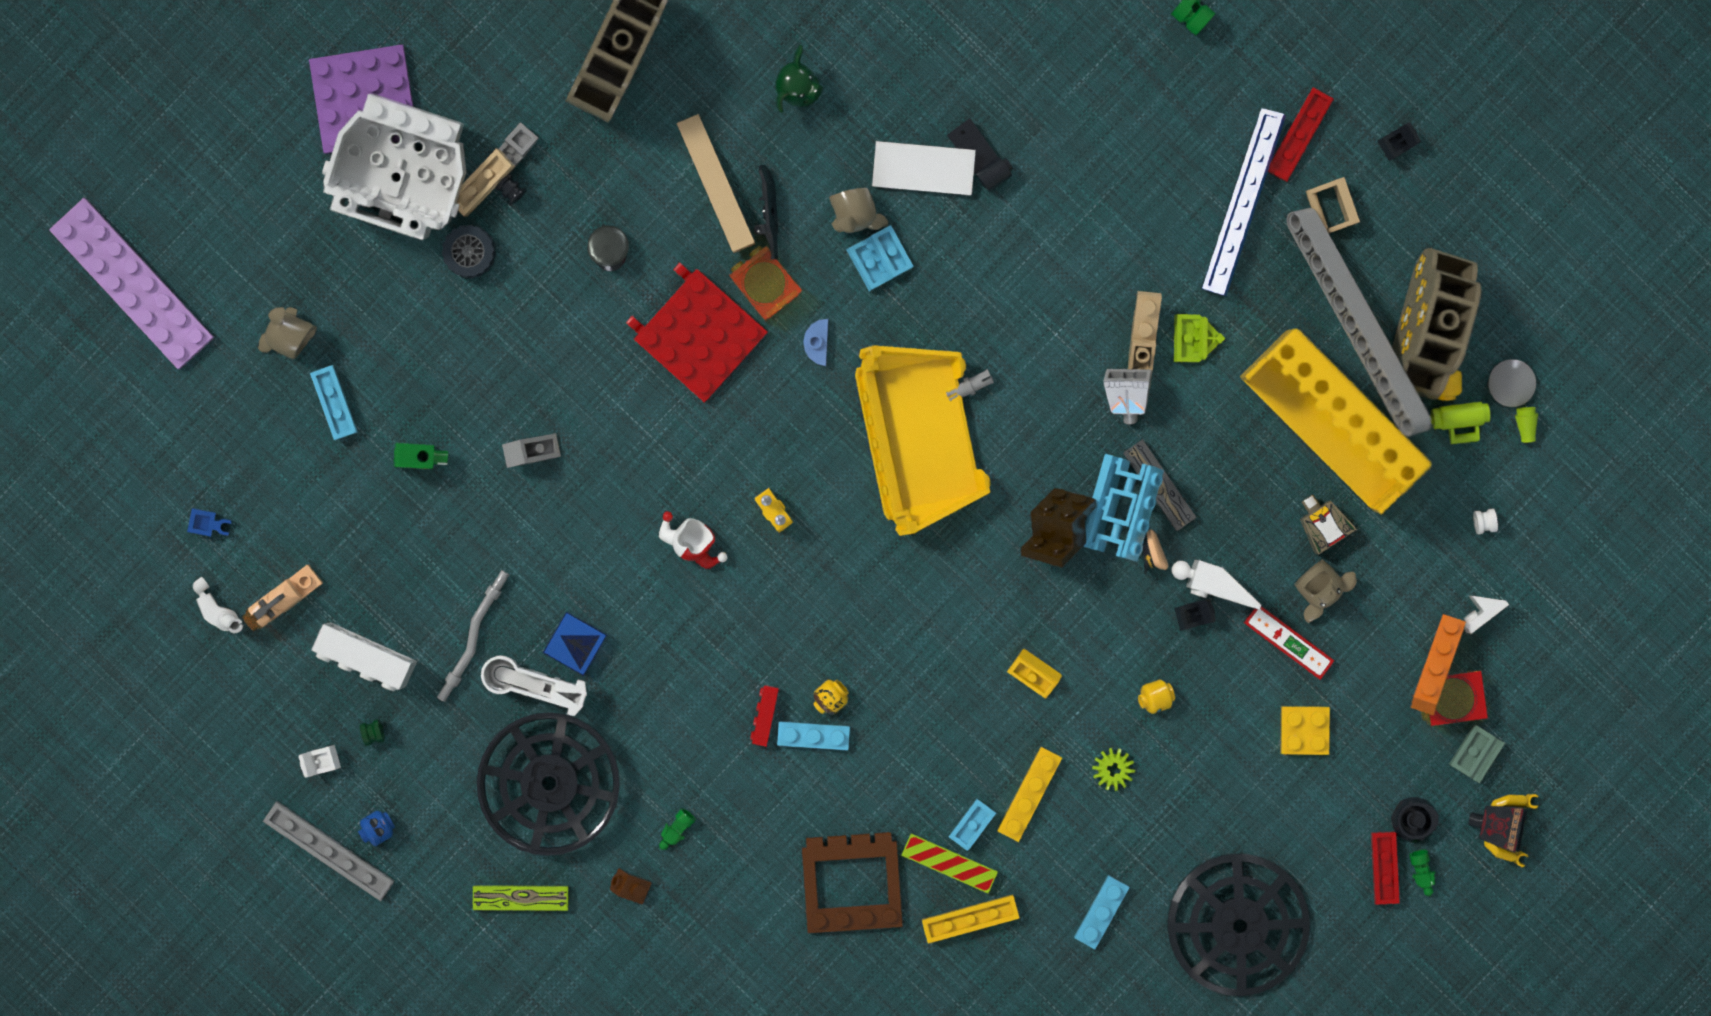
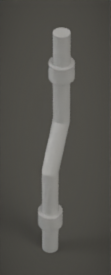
(492, 593)

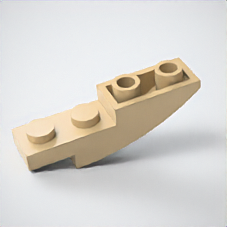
(1144, 330)

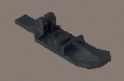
(769, 211)

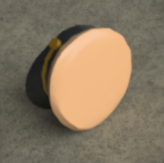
(1153, 552)

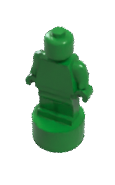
(673, 833)
(1424, 877)

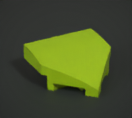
(1194, 338)

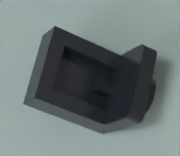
(1399, 141)
(1195, 614)

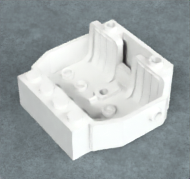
(368, 158)

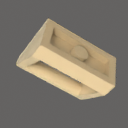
(1344, 199)

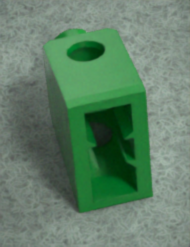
(406, 456)

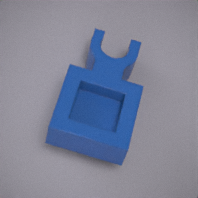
(204, 521)

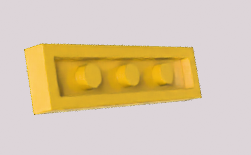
(1029, 794)
(970, 918)

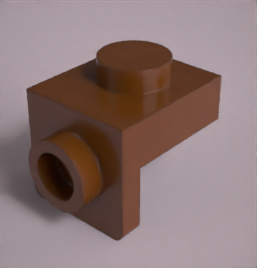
(630, 886)

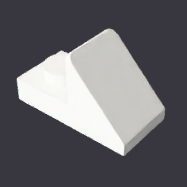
(1488, 609)

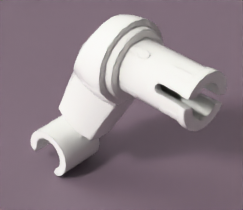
(218, 616)

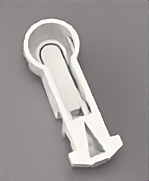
(535, 684)

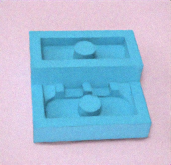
(879, 258)

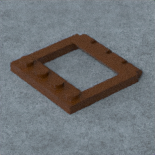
(856, 916)

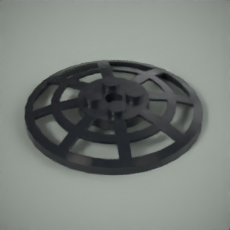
(540, 797)
(1234, 909)

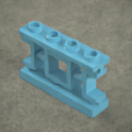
(1107, 500)

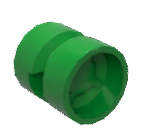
(1193, 15)

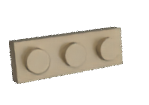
(483, 181)

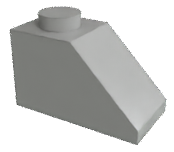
(531, 450)

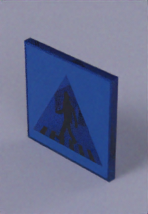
(575, 643)

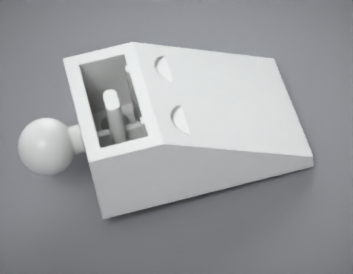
(1212, 580)

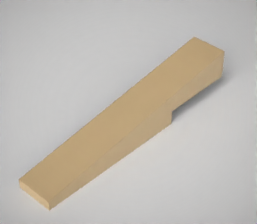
(715, 183)

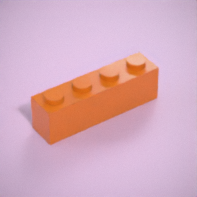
(1438, 664)

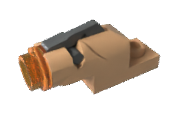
(282, 598)

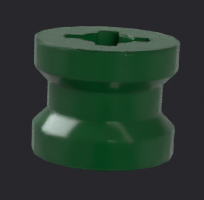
(372, 732)

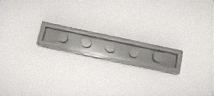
(328, 851)

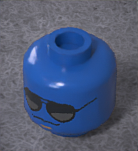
(376, 828)

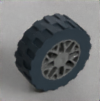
(468, 251)

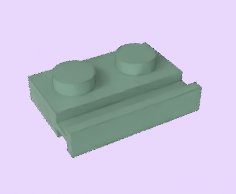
(1476, 753)

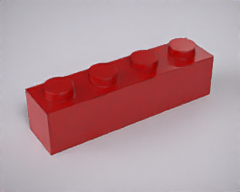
(765, 715)

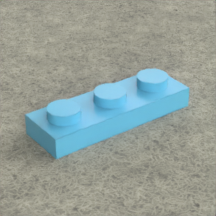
(333, 402)
(813, 735)
(1101, 912)

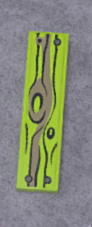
(520, 897)

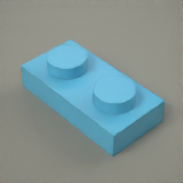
(972, 824)

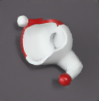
(691, 541)

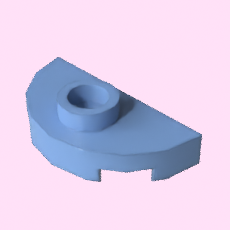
(816, 342)

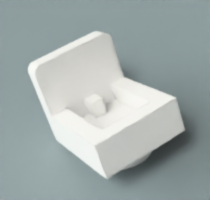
(319, 761)

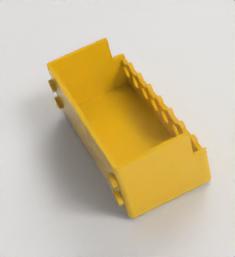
(1336, 420)

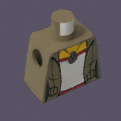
(1324, 524)

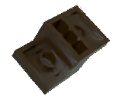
(1058, 527)

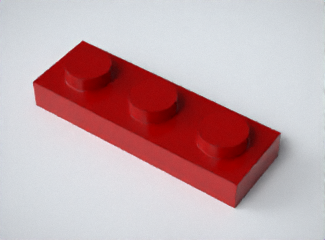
(1385, 867)

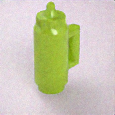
(1461, 416)

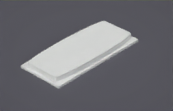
(923, 168)

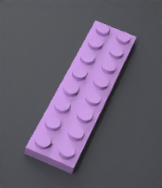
(131, 283)

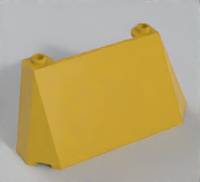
(918, 434)

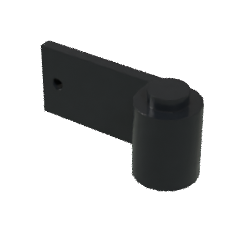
(987, 165)

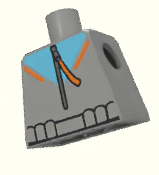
(1128, 392)

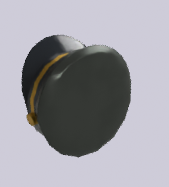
(608, 247)

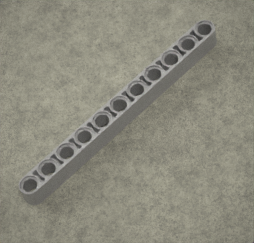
(1358, 322)

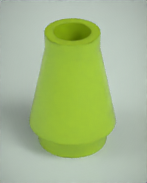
(1527, 423)

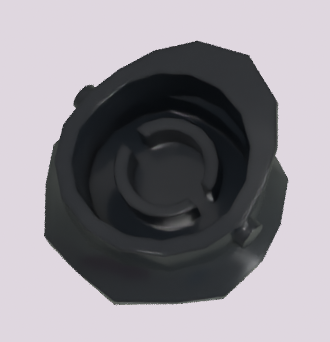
(1414, 819)

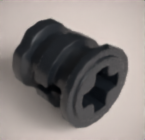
(510, 189)

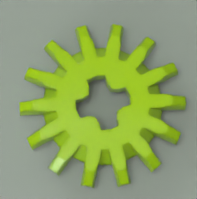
(1108, 760)

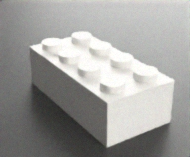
(363, 655)

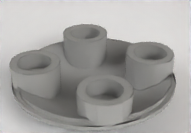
(1512, 383)

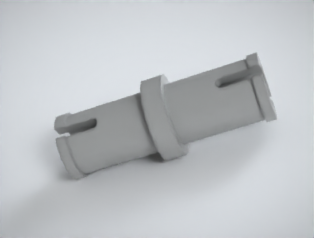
(971, 385)

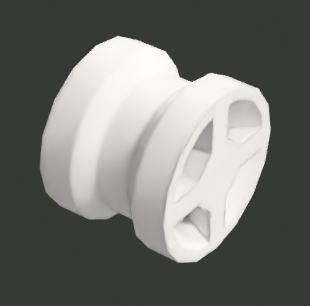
(1485, 521)

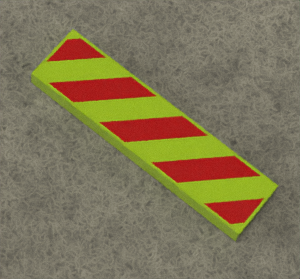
(949, 863)

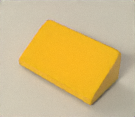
(1034, 673)

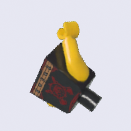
(1504, 826)

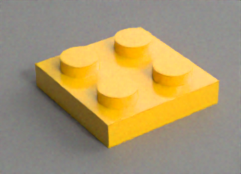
(1305, 730)

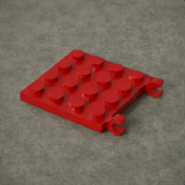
(699, 334)

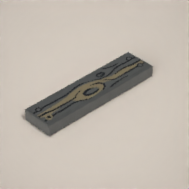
(1168, 496)

